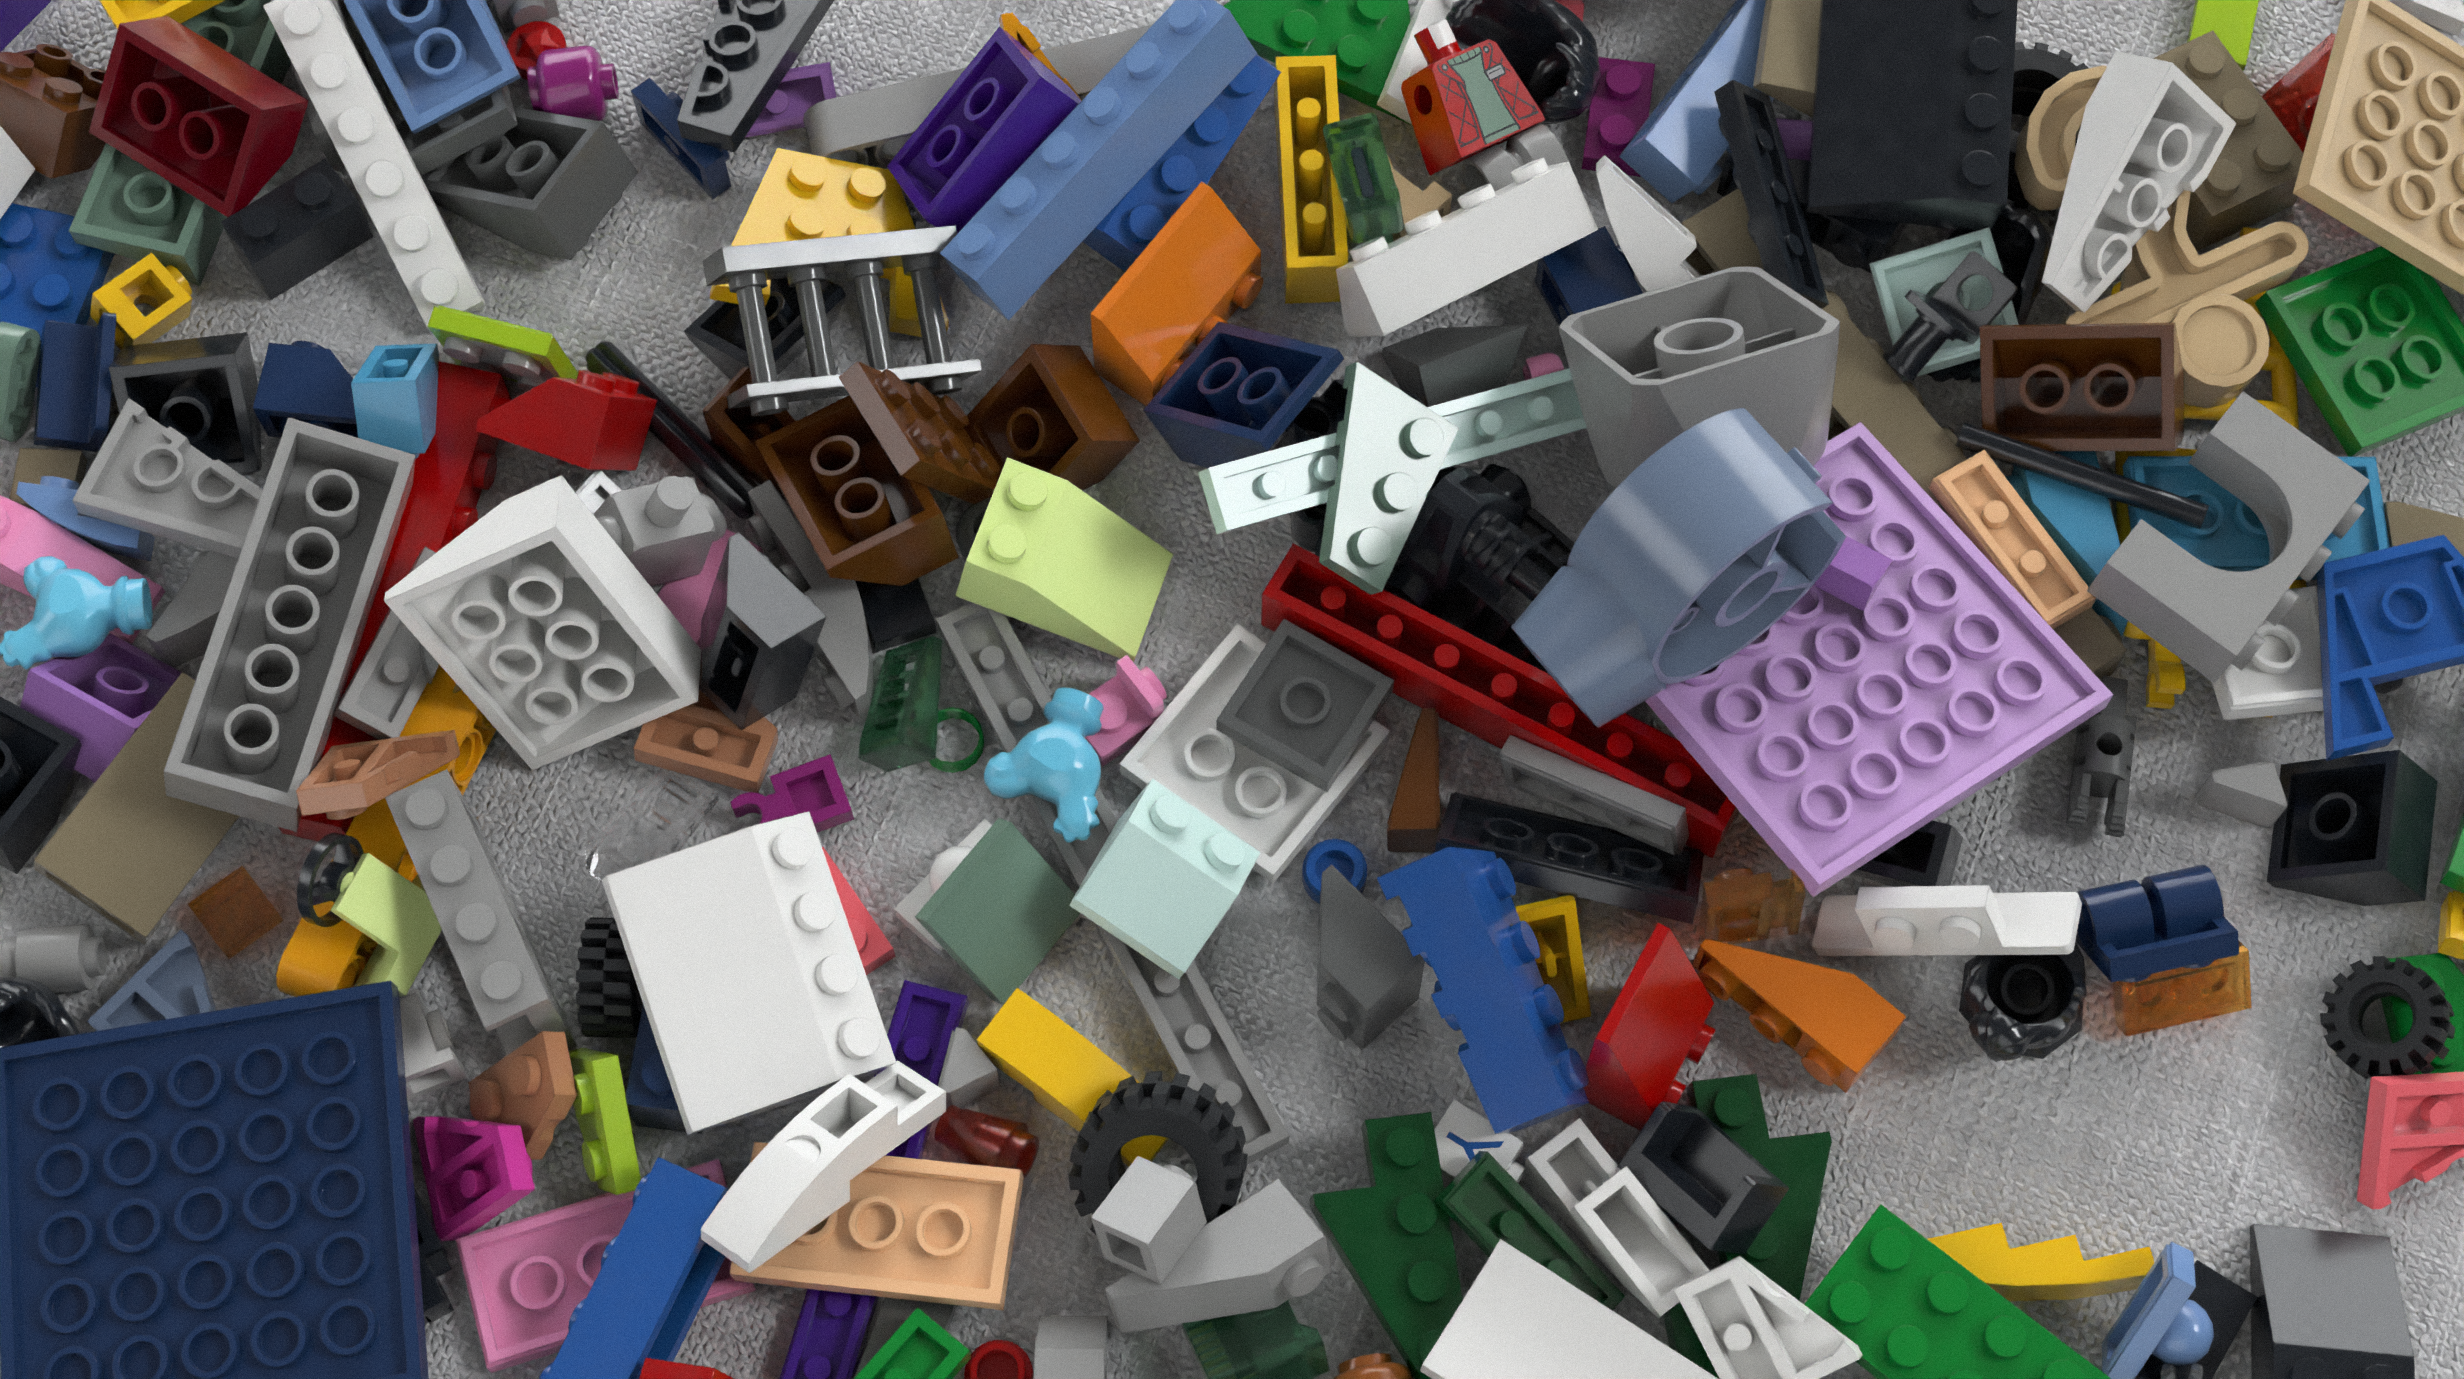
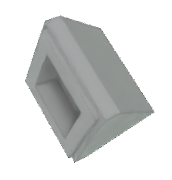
(966, 1071)

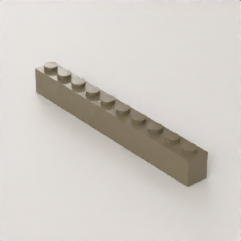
(1887, 406)

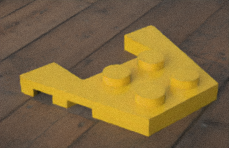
(829, 198)

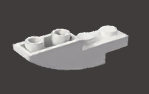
(810, 1162)

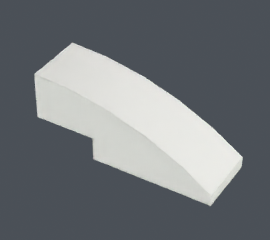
(1645, 230)
(1614, 1217)

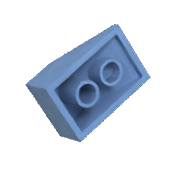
(434, 54)

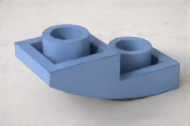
(54, 501)

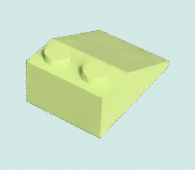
(1063, 563)

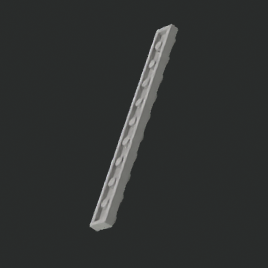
(1178, 1010)

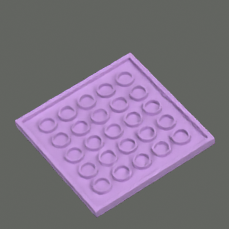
(1881, 718)

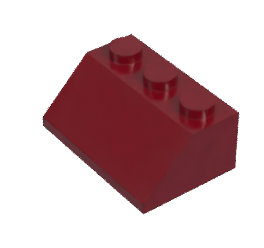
(195, 113)

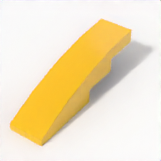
(2045, 1268)

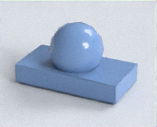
(2159, 1319)

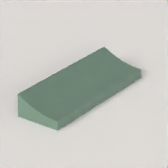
(142, 213)

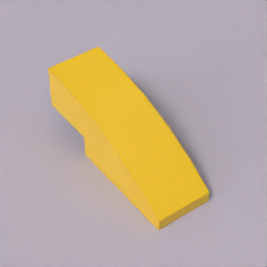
(1057, 1066)

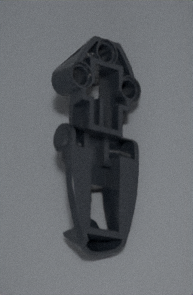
(1466, 544)

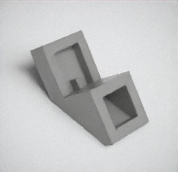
(1071, 1347)

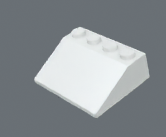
(549, 626)
(748, 972)

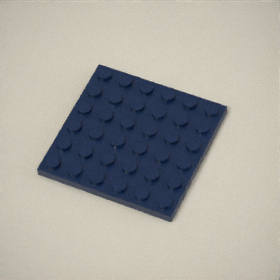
(213, 1197)

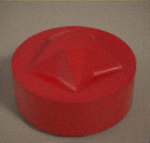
(530, 40)

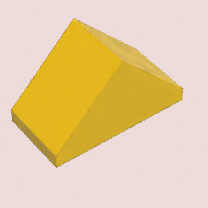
(1561, 952)

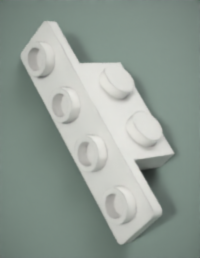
(1946, 922)

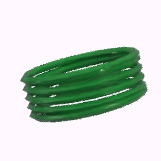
(961, 765)

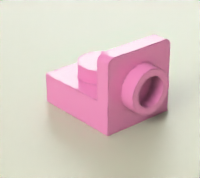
(1130, 706)

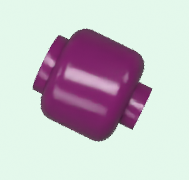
(573, 83)

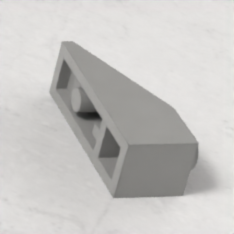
(1234, 1266)

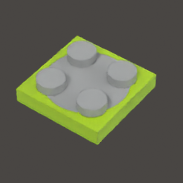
(500, 347)

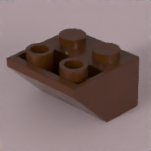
(50, 108)

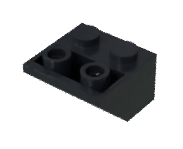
(755, 636)

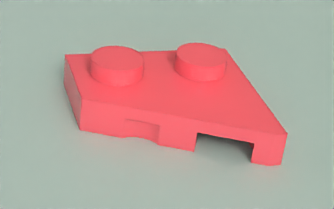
(2410, 1132)

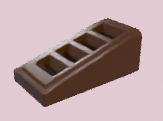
(1416, 805)

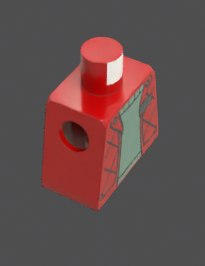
(1464, 99)

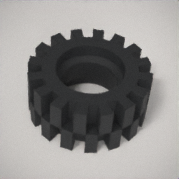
(2383, 979)
(607, 985)

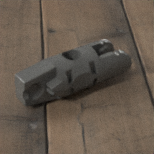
(2104, 761)

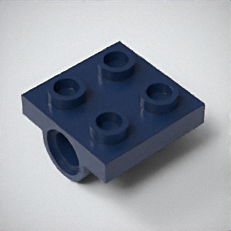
(2156, 924)

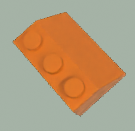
(1174, 295)

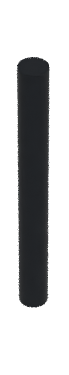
(2083, 475)

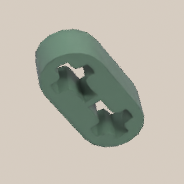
(18, 377)

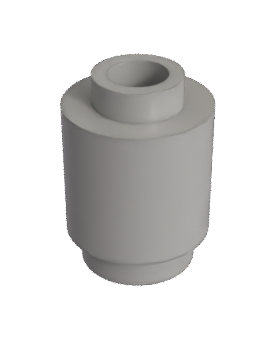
(56, 956)

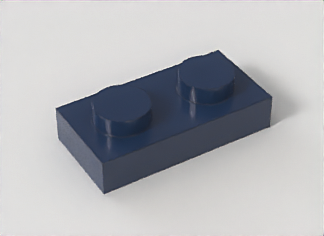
(659, 116)

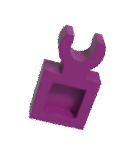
(798, 790)

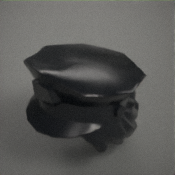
(2023, 1002)

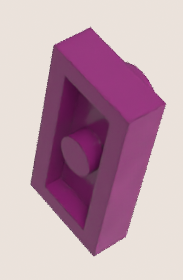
(1617, 111)

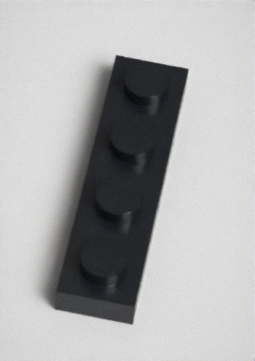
(1769, 190)

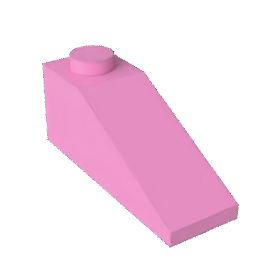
(29, 535)

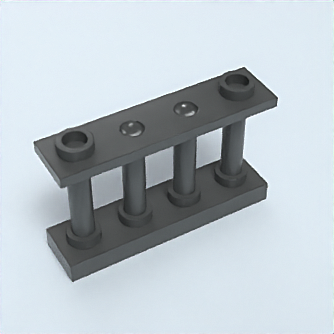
(805, 266)

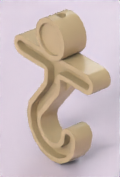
(2167, 280)

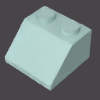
(1164, 878)

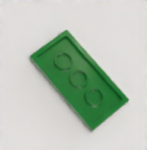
(1932, 1317)

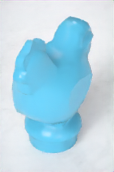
(74, 613)
(1056, 764)

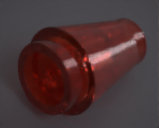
(987, 1139)

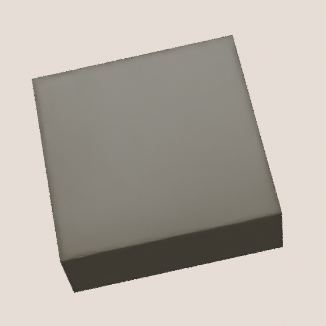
(36, 462)

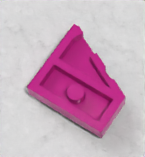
(471, 1171)

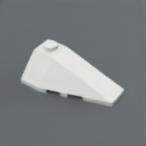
(2136, 151)

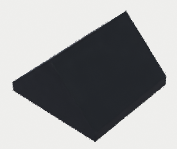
(721, 335)

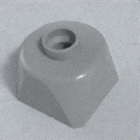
(1697, 351)

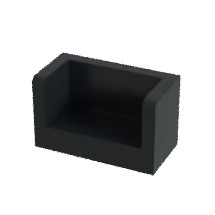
(1703, 1177)

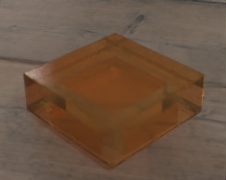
(235, 912)

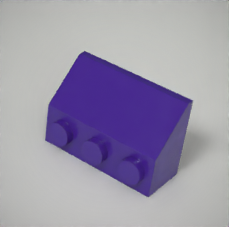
(981, 132)

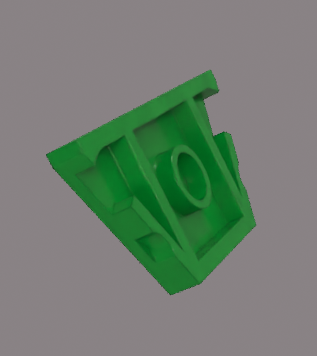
(1359, 33)

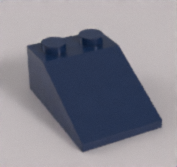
(1238, 393)

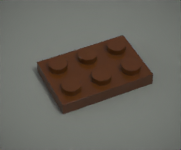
(922, 433)

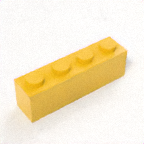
(1309, 202)

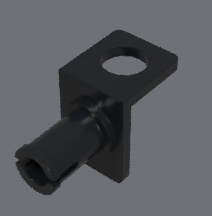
(1946, 317)

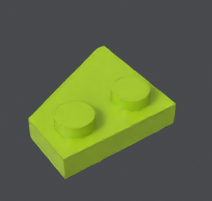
(604, 1121)

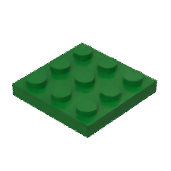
(2371, 347)

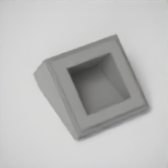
(2245, 793)

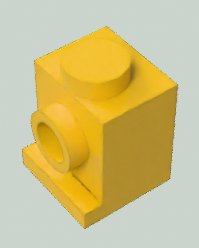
(149, 284)

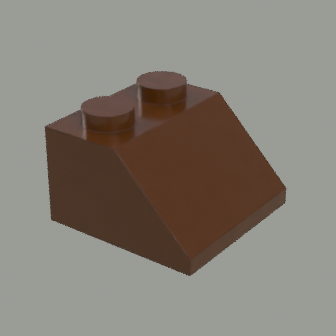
(1053, 417)

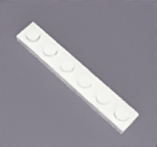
(374, 155)

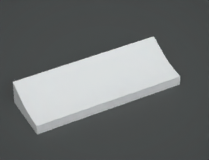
(1539, 1326)

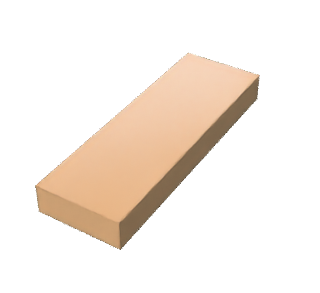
(2012, 538)

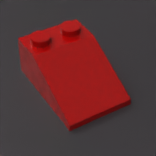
(1650, 1034)

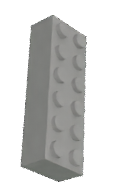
(290, 624)

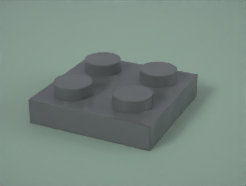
(1305, 705)

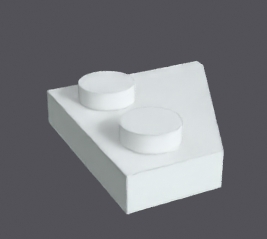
(1759, 1328)

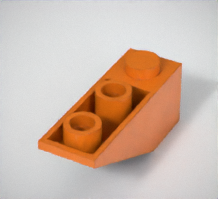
(1814, 1009)

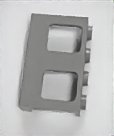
(476, 912)

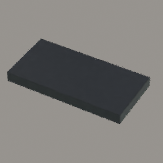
(1576, 857)

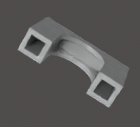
(2214, 613)

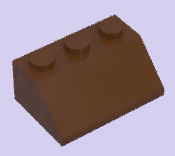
(2084, 385)
(854, 501)

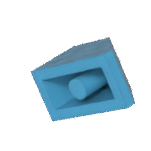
(398, 396)

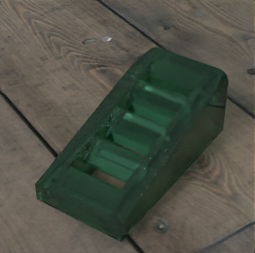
(901, 722)

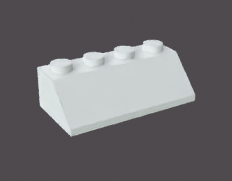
(1462, 250)

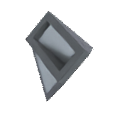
(1454, 361)

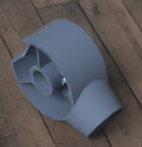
(1682, 566)

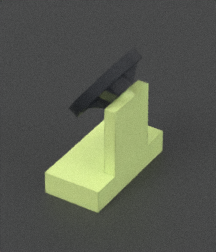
(375, 903)

